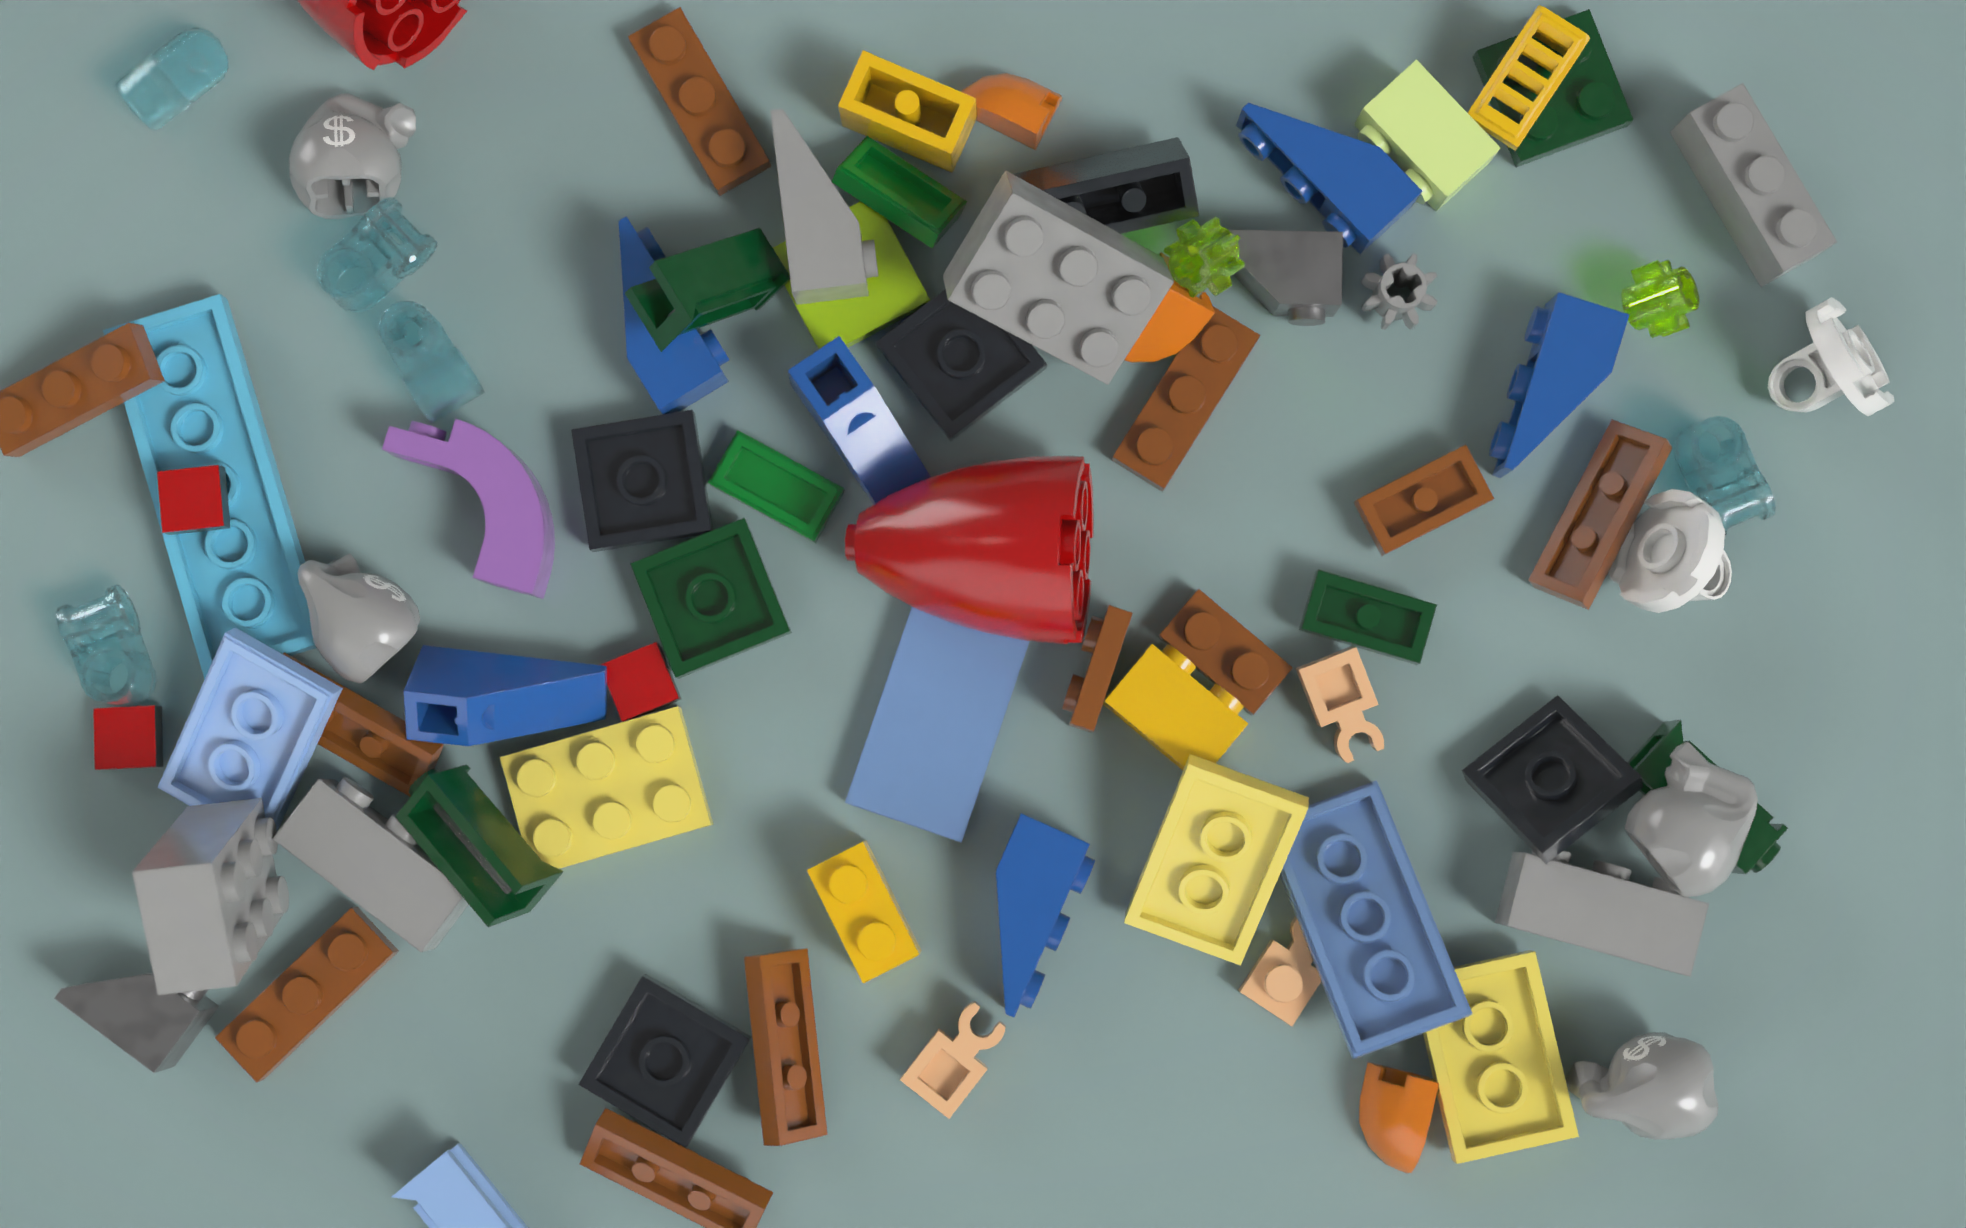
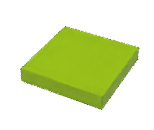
(891, 295)

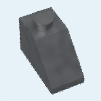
(1293, 272)
(139, 1020)

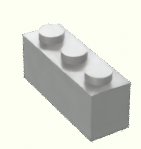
(1752, 185)
(372, 861)
(1602, 911)

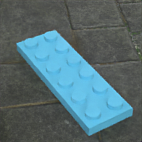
(208, 418)

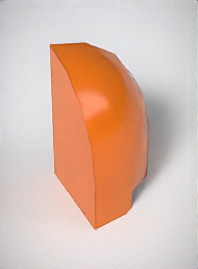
(1014, 106)
(1172, 325)
(1396, 1114)

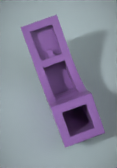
(518, 519)

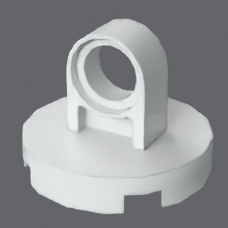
(1840, 363)
(1673, 554)

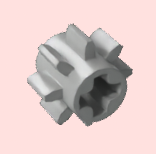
(1395, 307)

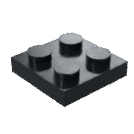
(958, 363)
(642, 481)
(1552, 779)
(665, 1060)

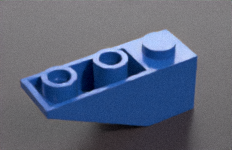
(1339, 175)
(1568, 360)
(691, 362)
(856, 420)
(496, 697)
(1031, 890)

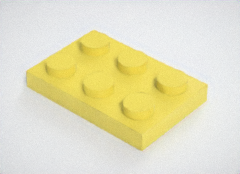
(607, 789)
(1216, 859)
(1501, 1064)

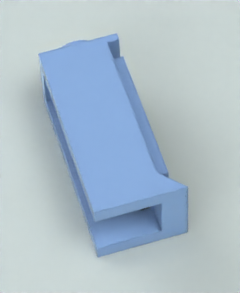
(458, 1195)

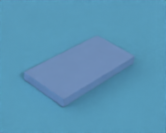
(936, 724)
(1369, 924)

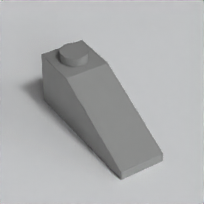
(820, 230)

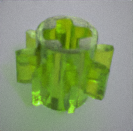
(1204, 257)
(1660, 298)

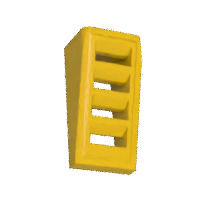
(1556, 34)

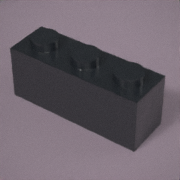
(1126, 186)

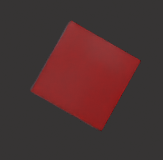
(193, 499)
(641, 682)
(128, 737)

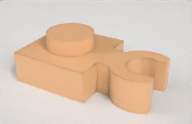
(1339, 693)
(1283, 977)
(948, 1066)

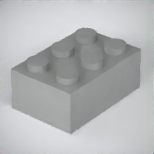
(1057, 278)
(210, 895)

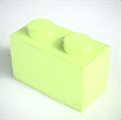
(1426, 135)

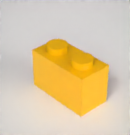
(907, 111)
(1174, 709)
(864, 911)

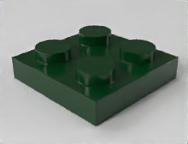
(1582, 107)
(710, 598)

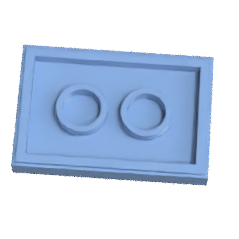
(250, 728)

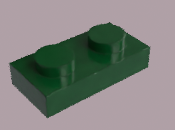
(1367, 617)

